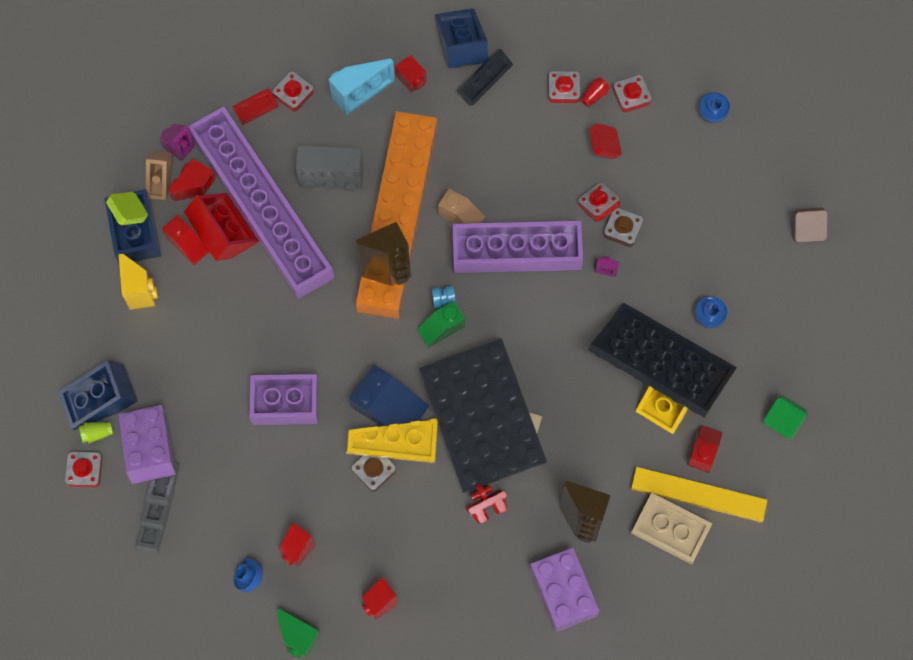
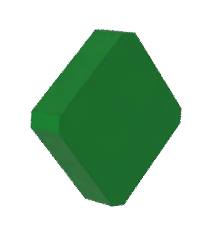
(785, 416)

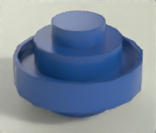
(714, 107)
(711, 312)
(248, 575)

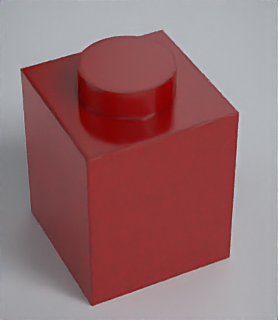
(411, 74)

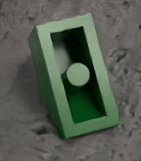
(442, 324)
(297, 635)

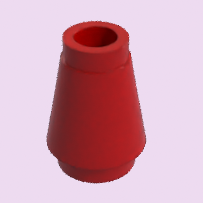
(597, 89)

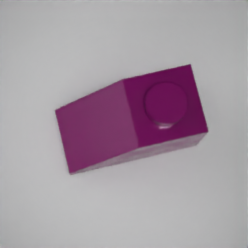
(177, 140)

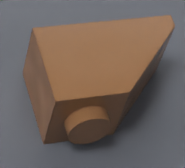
(158, 174)
(459, 209)

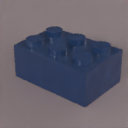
(135, 240)

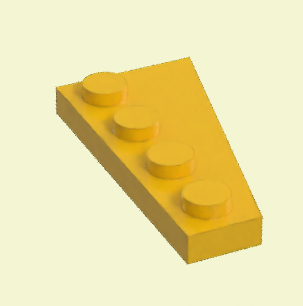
(396, 441)

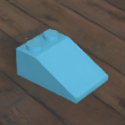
(359, 83)

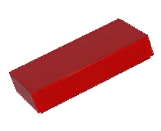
(255, 106)

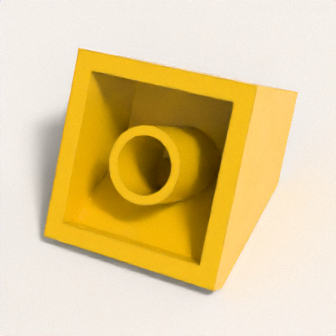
(136, 285)
(661, 410)

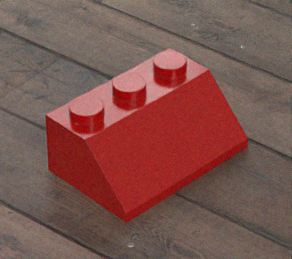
(220, 225)

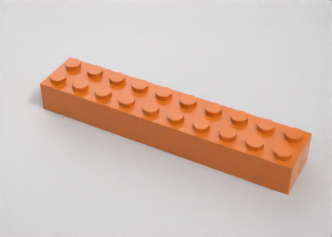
(400, 202)

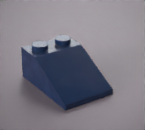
(462, 38)
(97, 394)
(386, 400)

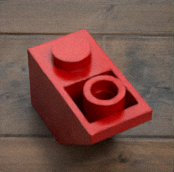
(193, 181)

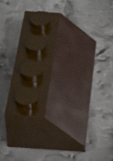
(385, 256)
(584, 510)

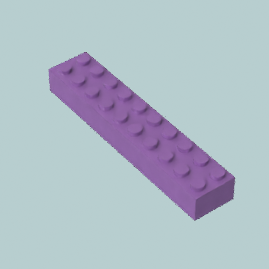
(261, 203)

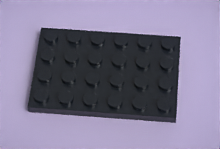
(663, 359)
(483, 415)

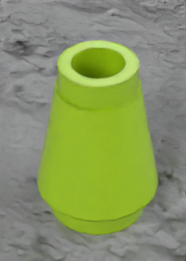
(95, 431)

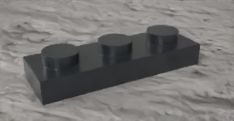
(485, 77)

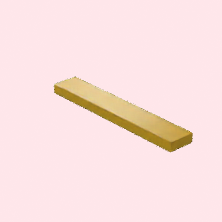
(699, 494)

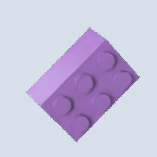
(284, 399)
(146, 444)
(564, 590)

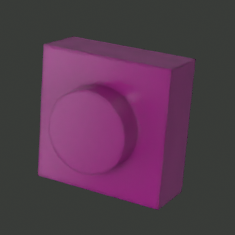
(607, 266)

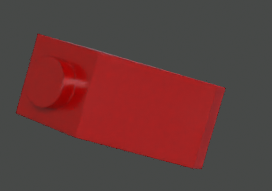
(185, 240)
(705, 449)
(296, 545)
(379, 599)

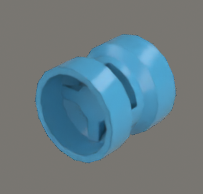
(443, 296)

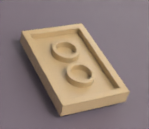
(671, 528)

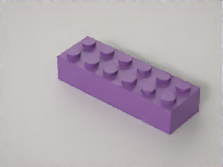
(517, 246)

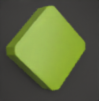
(127, 208)

